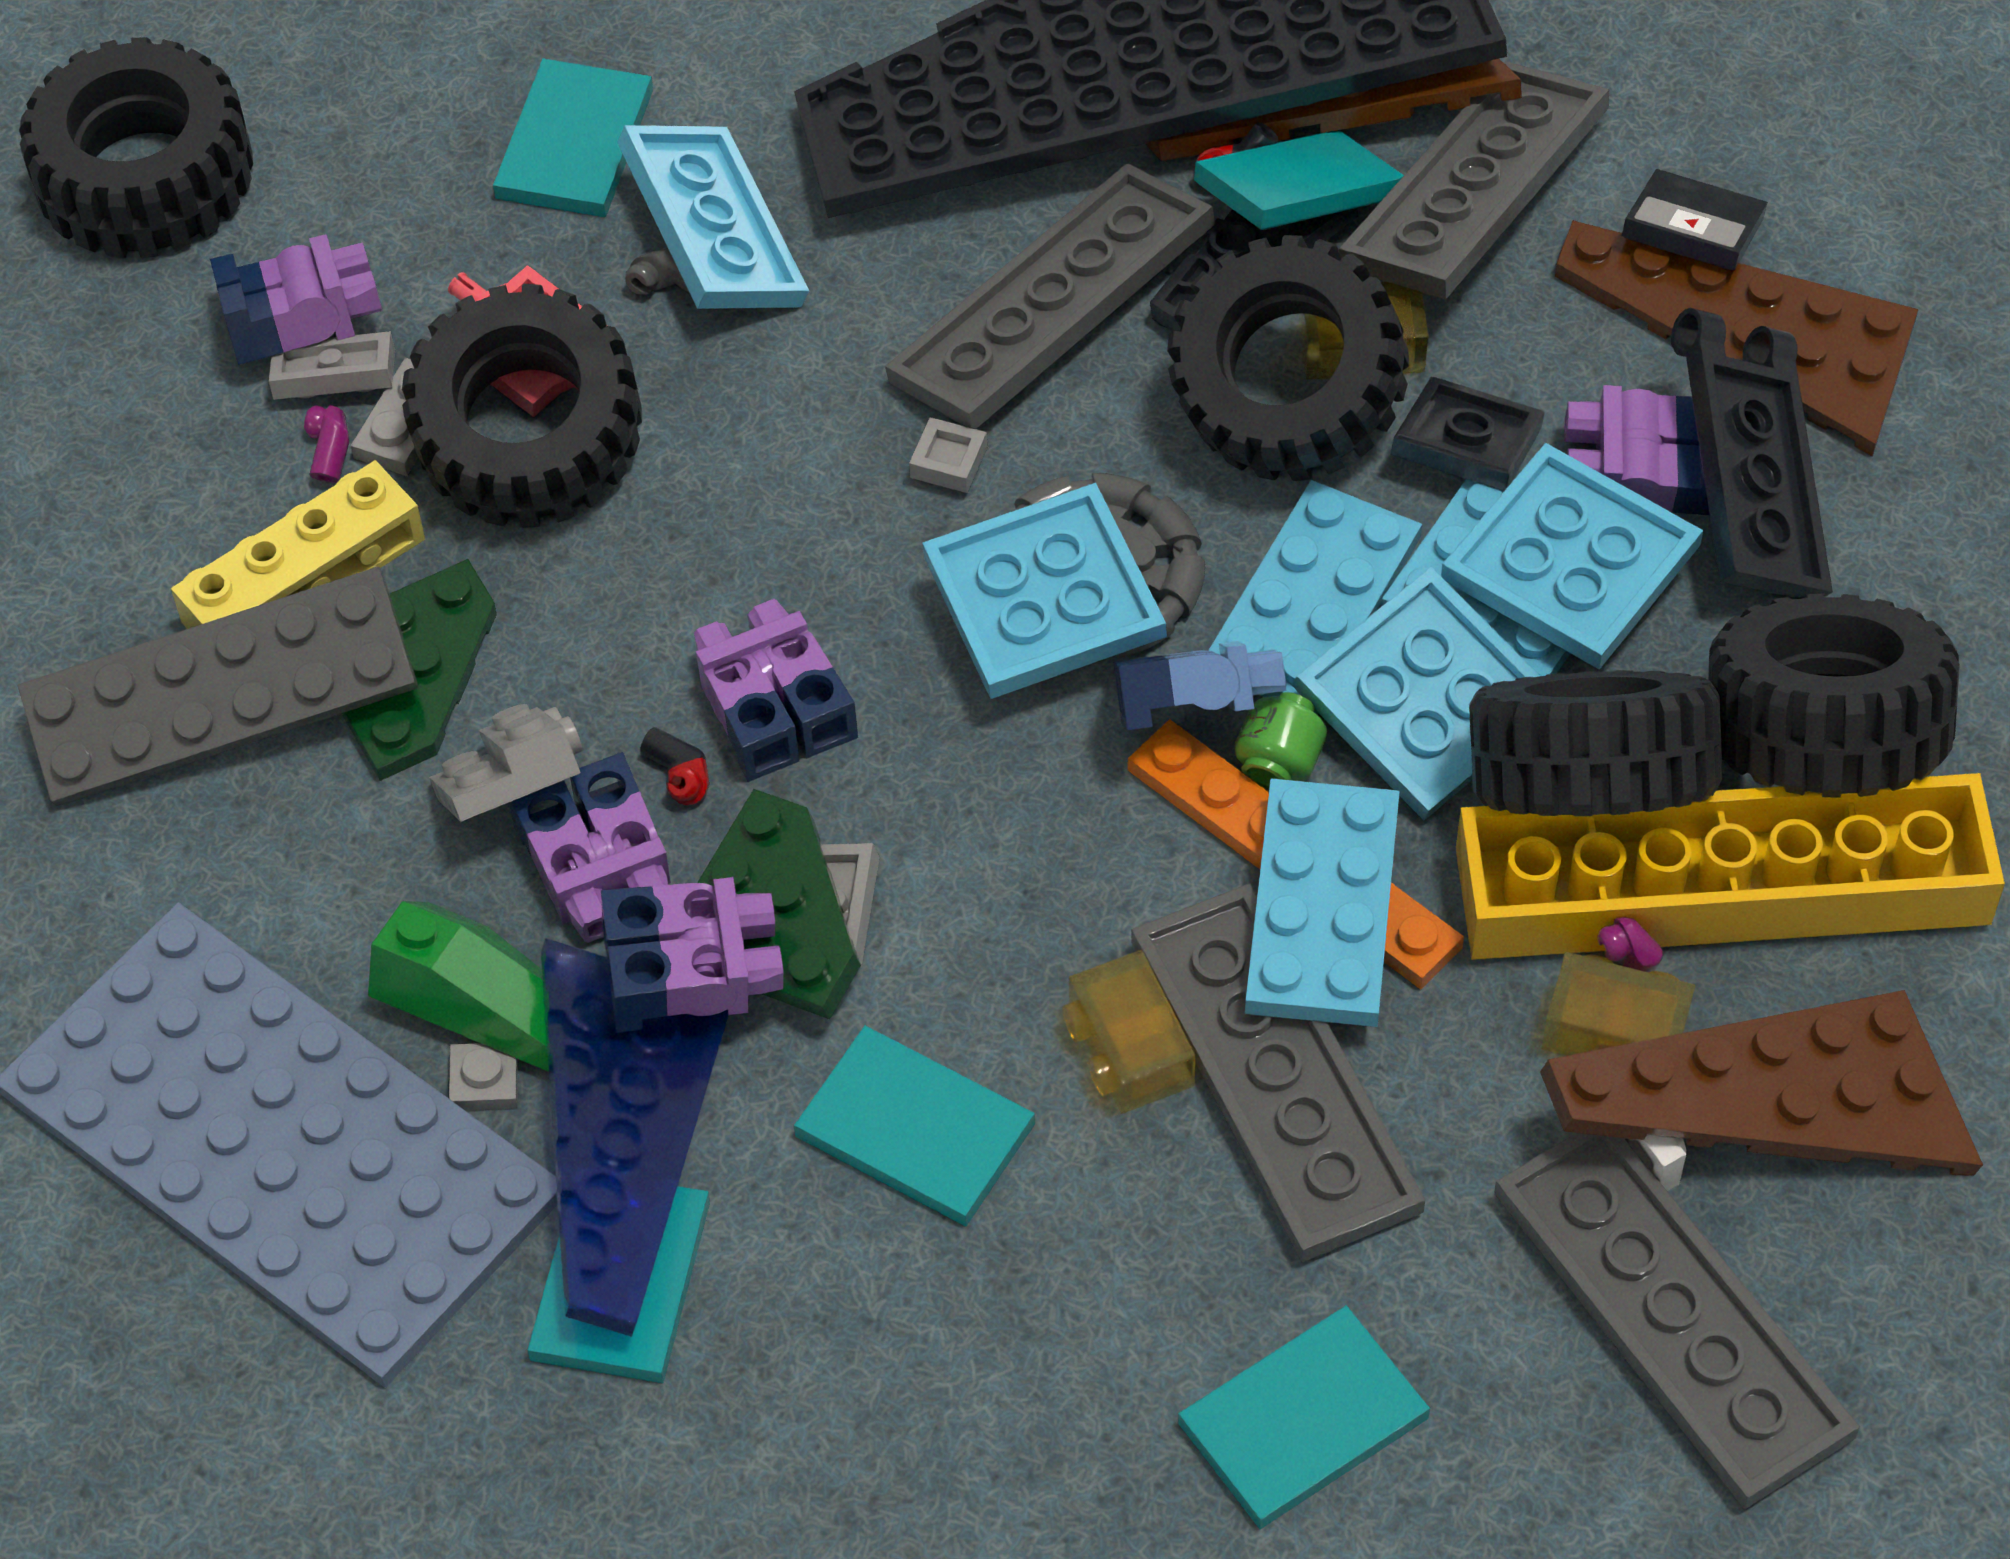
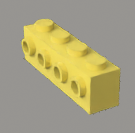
(337, 534)

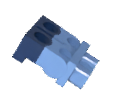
(1196, 678)

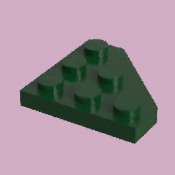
(442, 630)
(780, 853)

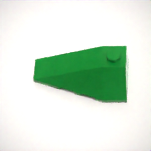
(460, 980)

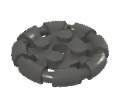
(1164, 535)

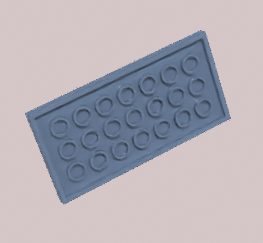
(282, 1142)

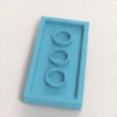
(712, 217)
(1320, 578)
(1322, 903)

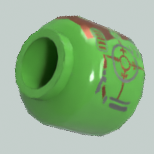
(1280, 739)

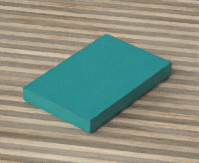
(568, 137)
(1297, 179)
(915, 1125)
(647, 1353)
(1303, 1416)

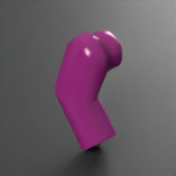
(333, 440)
(1630, 941)

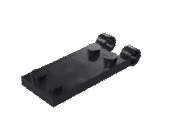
(1757, 475)

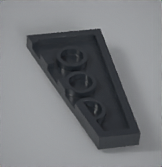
(1235, 234)

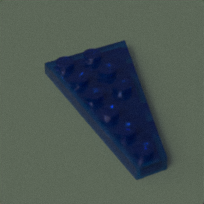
(619, 1131)

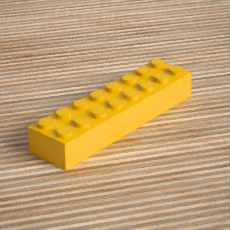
(1732, 868)

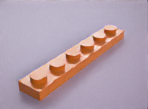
(1236, 813)

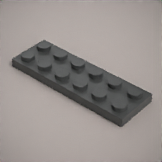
(1475, 182)
(1050, 296)
(217, 686)
(1279, 1084)
(1677, 1313)

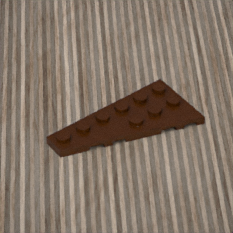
(1357, 109)
(1844, 339)
(1784, 1084)

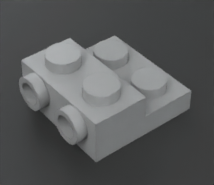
(523, 756)

